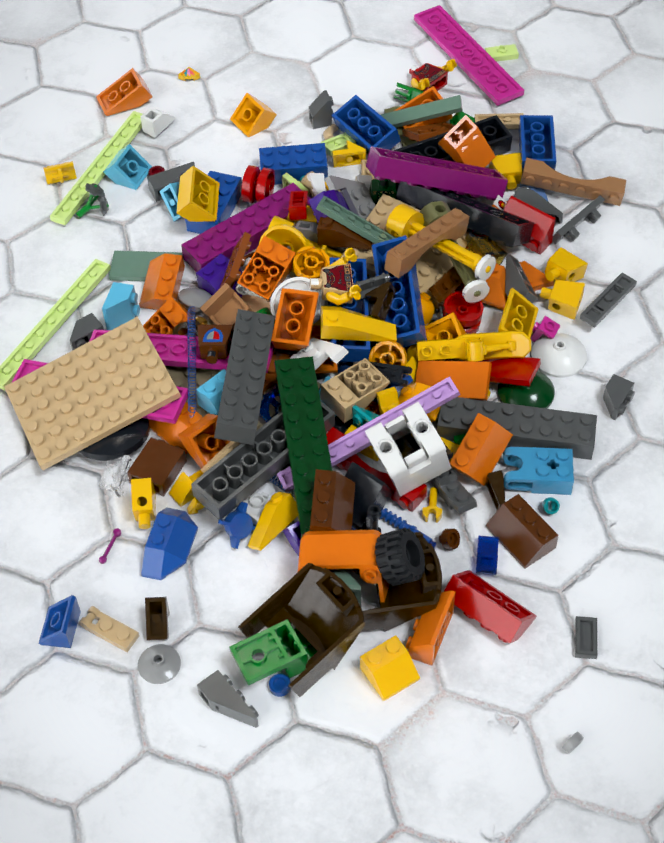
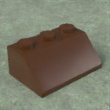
(332, 502)
(522, 531)

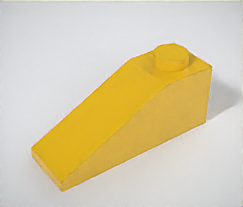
(274, 518)

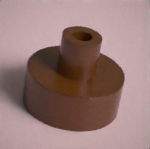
(450, 538)

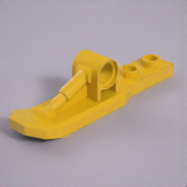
(476, 346)

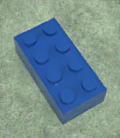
(365, 125)
(537, 139)
(294, 160)
(229, 195)

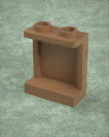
(224, 305)

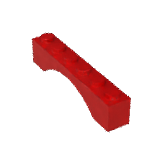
(407, 501)

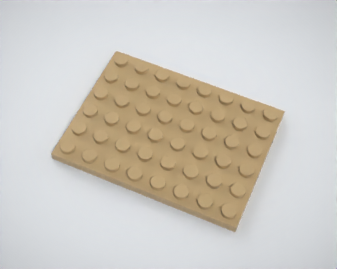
(91, 393)

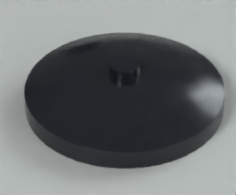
(120, 442)

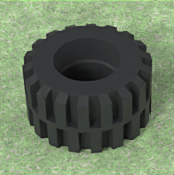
(400, 557)

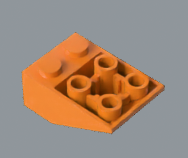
(467, 144)
(267, 268)
(167, 317)

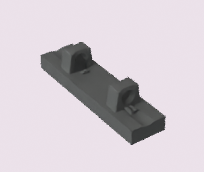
(569, 229)
(608, 300)

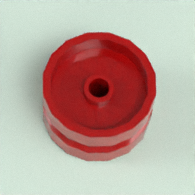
(257, 184)
(467, 313)

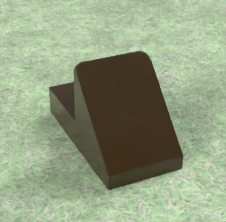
(382, 300)
(157, 618)

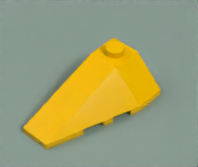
(345, 324)

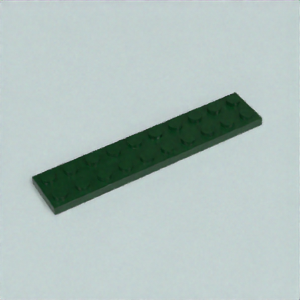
(303, 430)

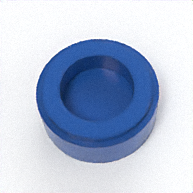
(279, 685)

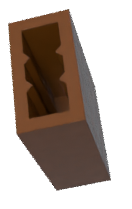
(160, 463)

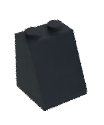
(368, 491)

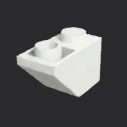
(155, 121)

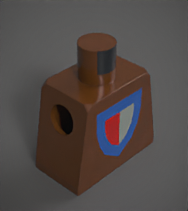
(215, 341)

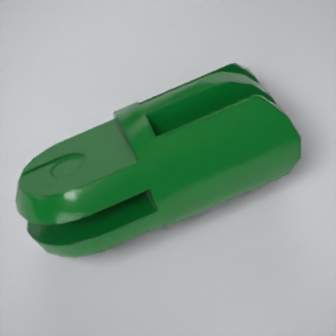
(409, 95)

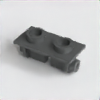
(372, 283)

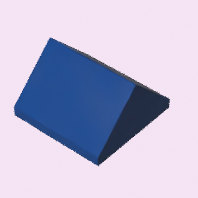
(61, 623)

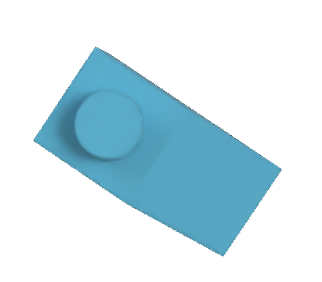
(170, 197)

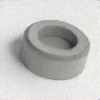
(573, 742)

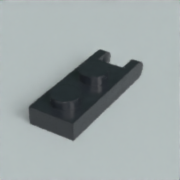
(394, 373)

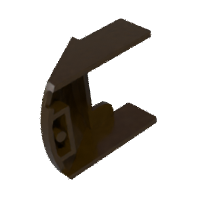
(409, 599)
(321, 611)

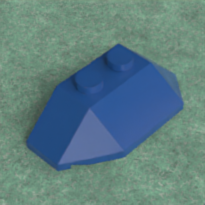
(168, 543)

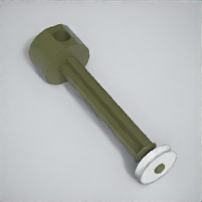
(474, 289)

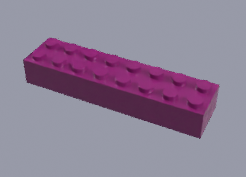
(435, 173)
(225, 235)

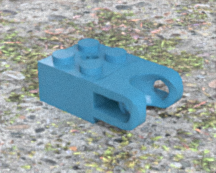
(539, 470)

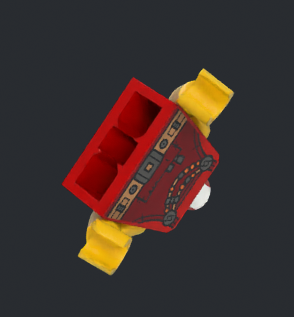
(430, 75)

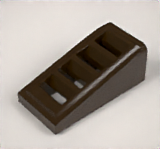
(495, 486)

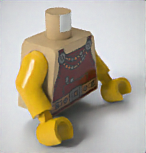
(337, 281)

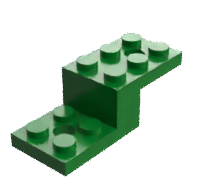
(281, 648)

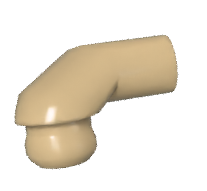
(328, 133)

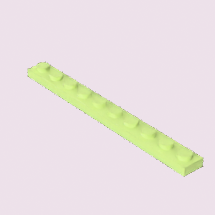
(95, 173)
(53, 320)

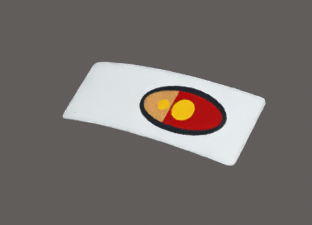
(500, 203)

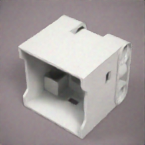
(418, 466)

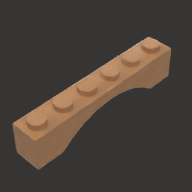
(540, 175)
(406, 254)

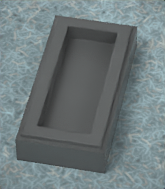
(586, 637)

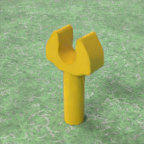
(432, 508)

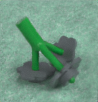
(98, 194)

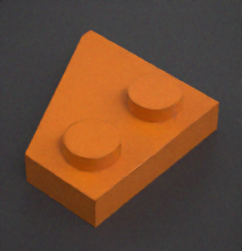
(536, 277)

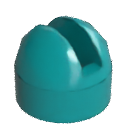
(554, 505)

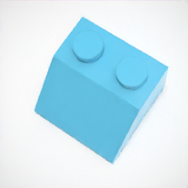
(128, 168)
(120, 305)
(210, 393)

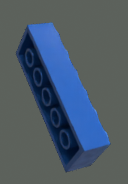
(406, 305)
(356, 349)

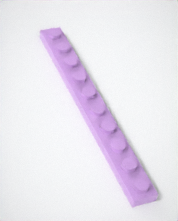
(358, 440)

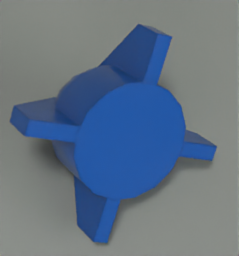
(238, 524)

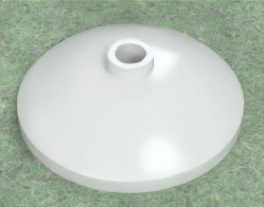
(295, 283)
(559, 356)

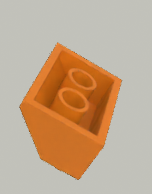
(162, 280)
(294, 319)
(169, 432)
(480, 449)
(431, 630)

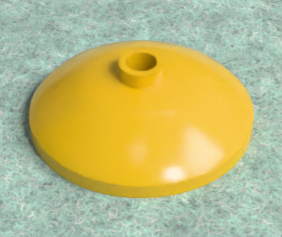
(286, 236)

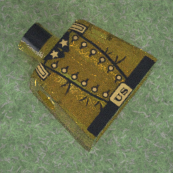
(485, 246)

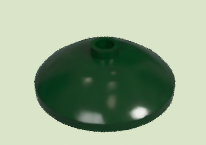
(538, 394)

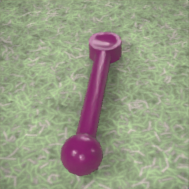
(117, 532)

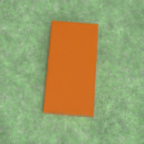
(468, 376)

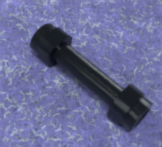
(374, 514)

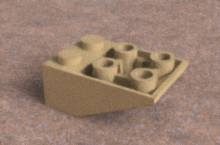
(353, 387)

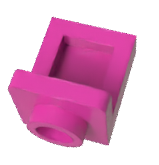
(545, 326)

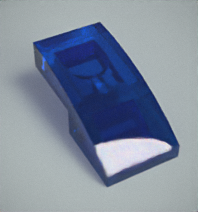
(487, 555)

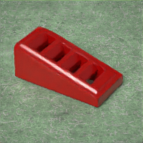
(298, 205)

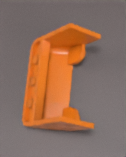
(344, 551)

